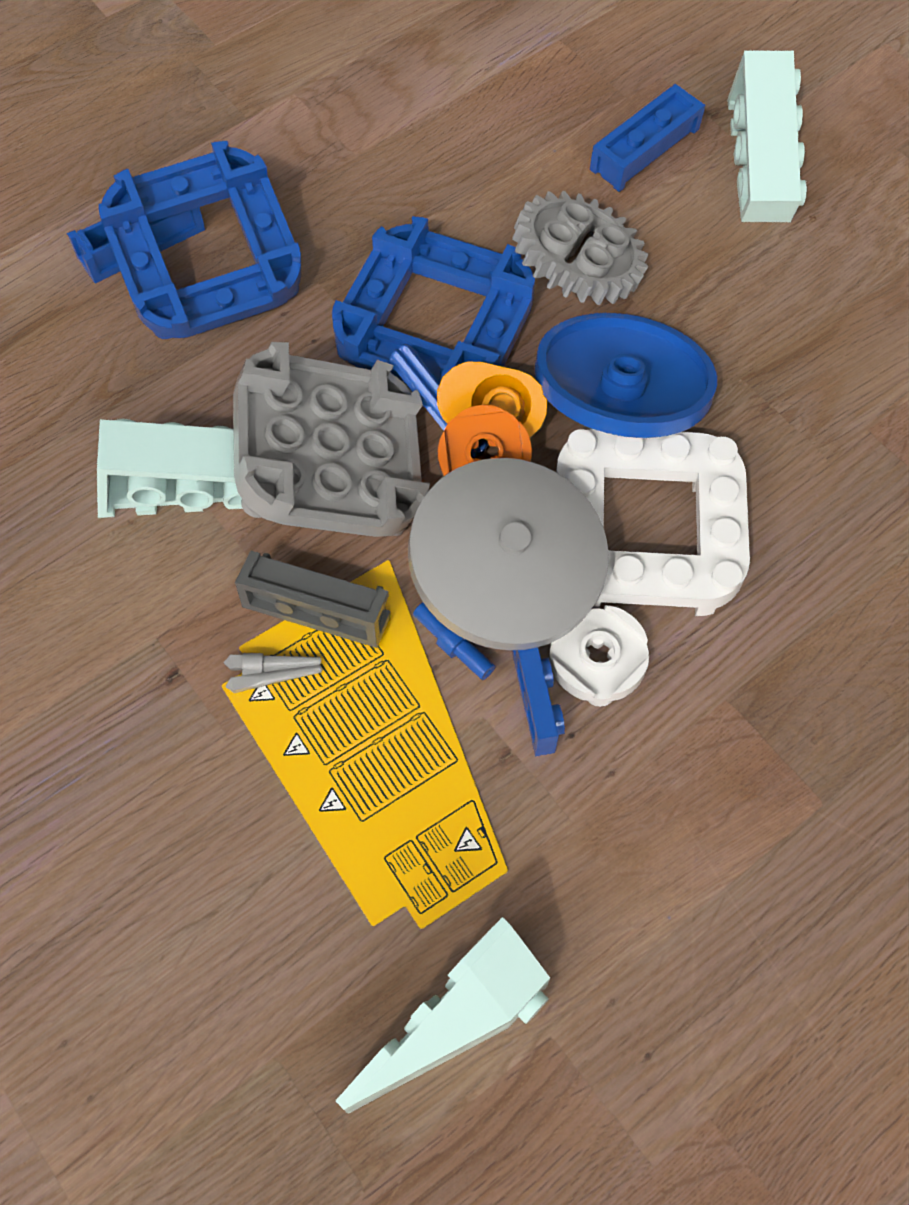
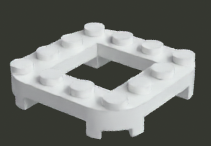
(721, 515)

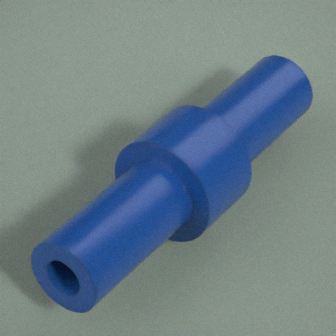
(455, 645)

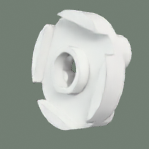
(600, 681)

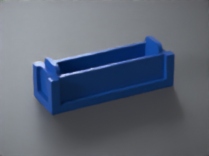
(646, 136)
(96, 254)

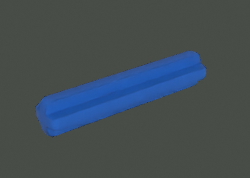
(420, 378)

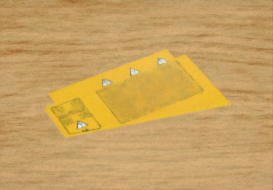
(375, 764)

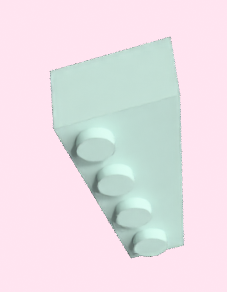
(767, 136)
(164, 466)

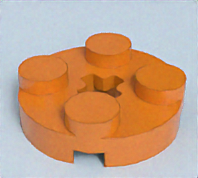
(482, 422)

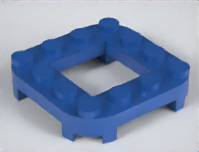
(184, 186)
(416, 250)

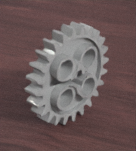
(553, 231)

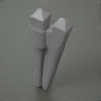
(268, 670)

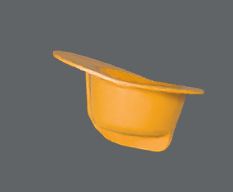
(493, 385)

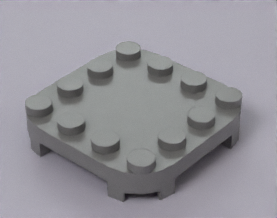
(326, 444)

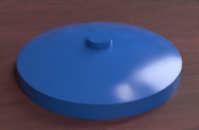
(625, 375)

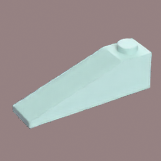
(483, 998)

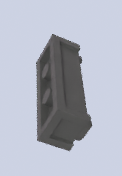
(313, 599)

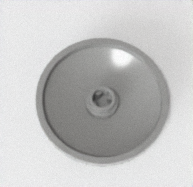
(507, 554)

